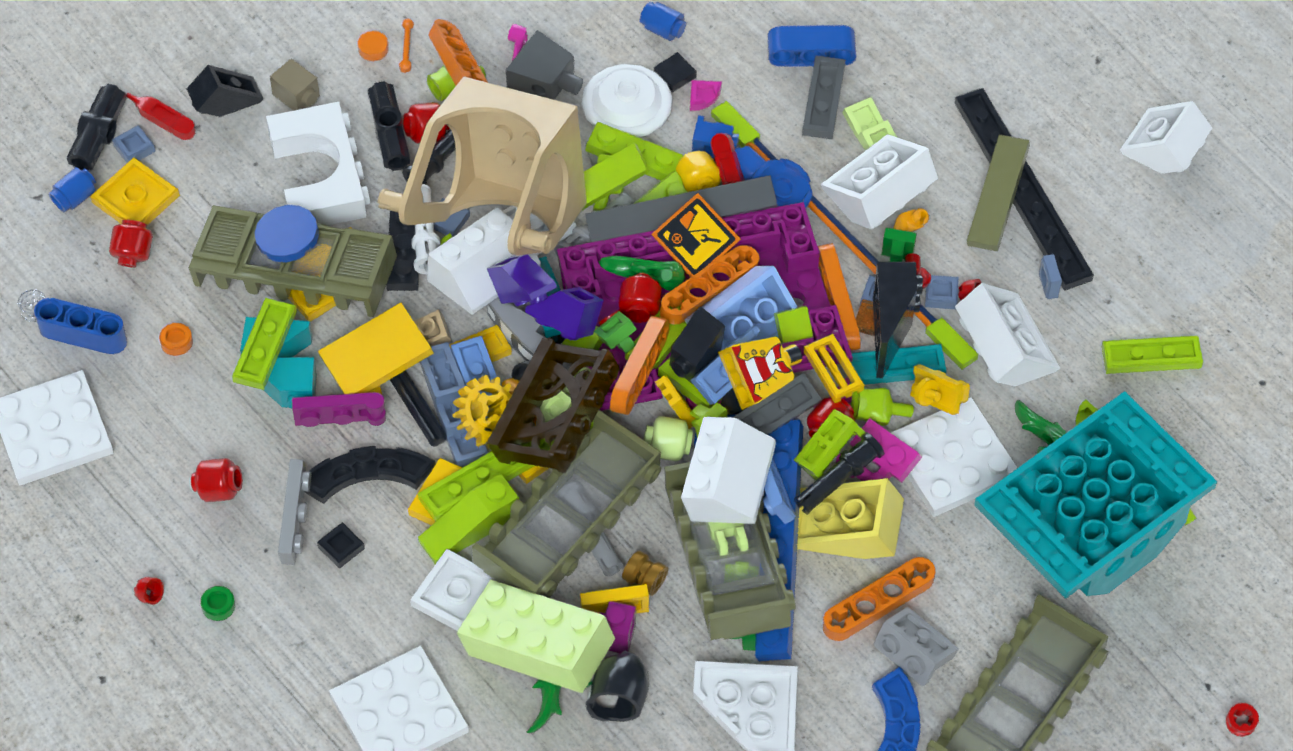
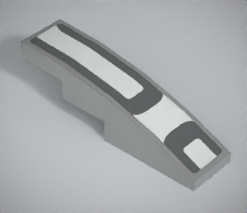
(518, 328)

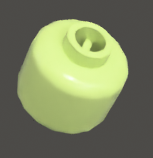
(669, 437)

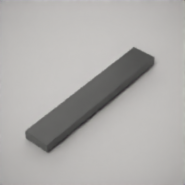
(650, 215)

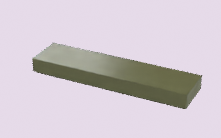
(998, 193)

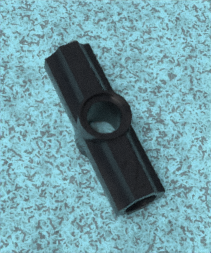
(388, 126)
(96, 127)

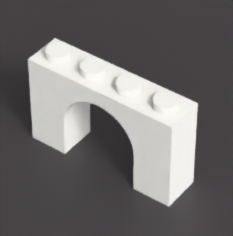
(322, 131)

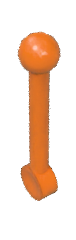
(405, 64)

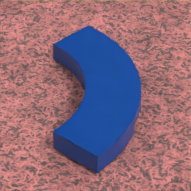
(899, 710)

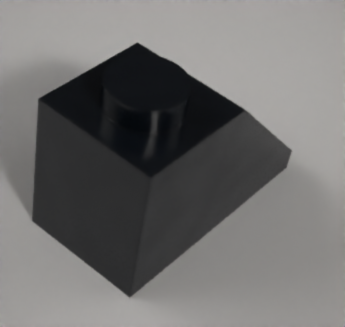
(223, 91)
(696, 344)

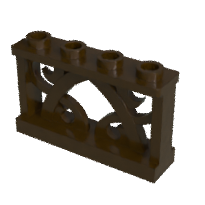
(534, 387)

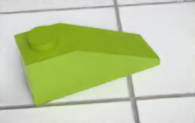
(470, 518)

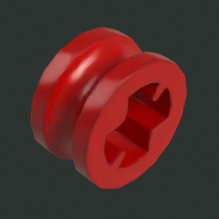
(1238, 710)

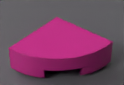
(704, 94)

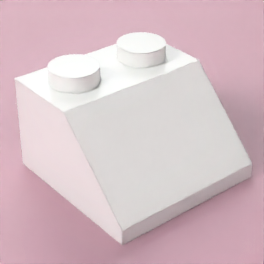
(1168, 137)

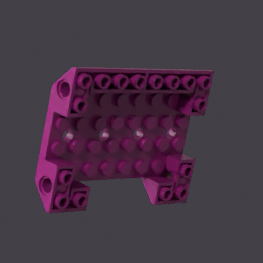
(777, 234)

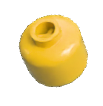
(698, 171)

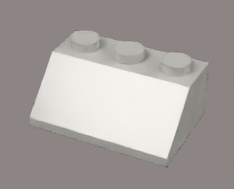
(881, 180)
(462, 262)
(1005, 335)
(727, 472)

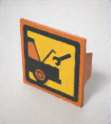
(695, 236)

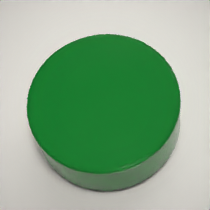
(217, 603)

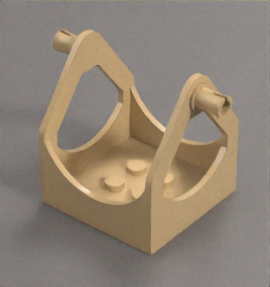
(509, 153)

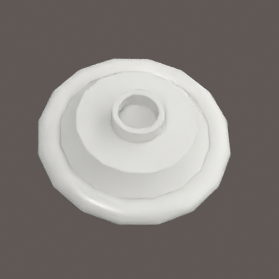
(627, 99)

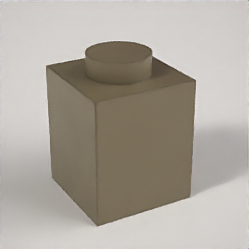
(294, 85)

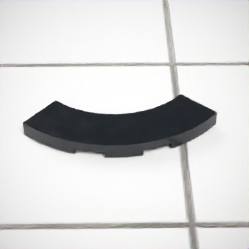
(366, 465)

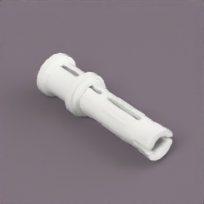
(421, 236)

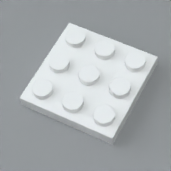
(52, 428)
(957, 458)
(399, 706)

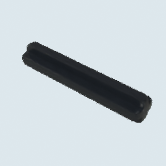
(419, 409)

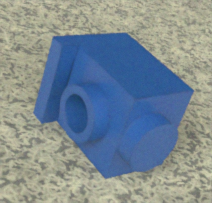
(706, 130)

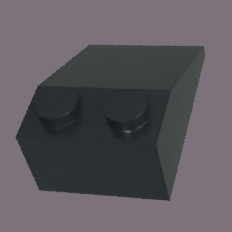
(894, 303)

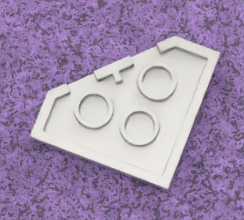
(750, 702)

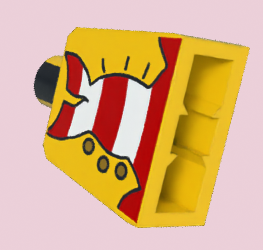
(759, 368)

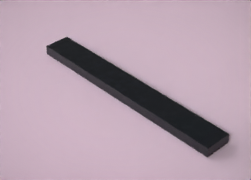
(1030, 197)

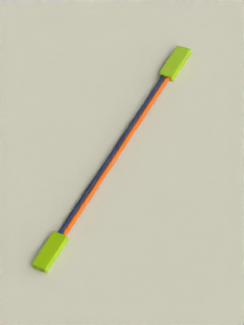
(939, 331)

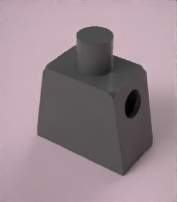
(543, 69)

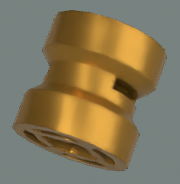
(643, 571)

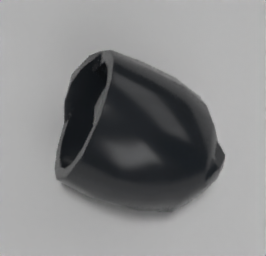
(623, 677)

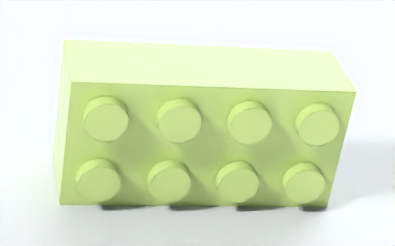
(536, 636)

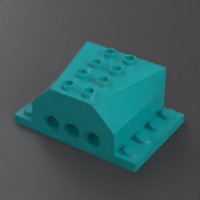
(1098, 499)

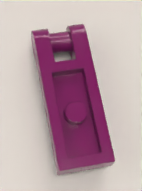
(339, 409)

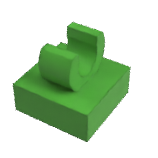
(616, 332)

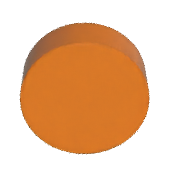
(373, 45)
(176, 339)

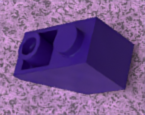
(520, 280)
(568, 311)

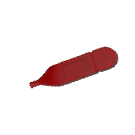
(164, 116)
(726, 159)

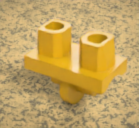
(938, 390)

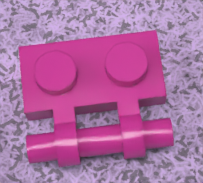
(898, 457)

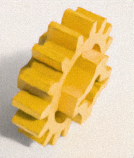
(474, 407)

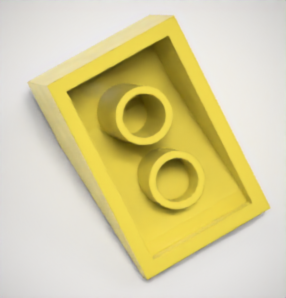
(854, 521)

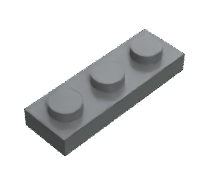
(294, 512)

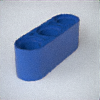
(800, 44)
(70, 316)

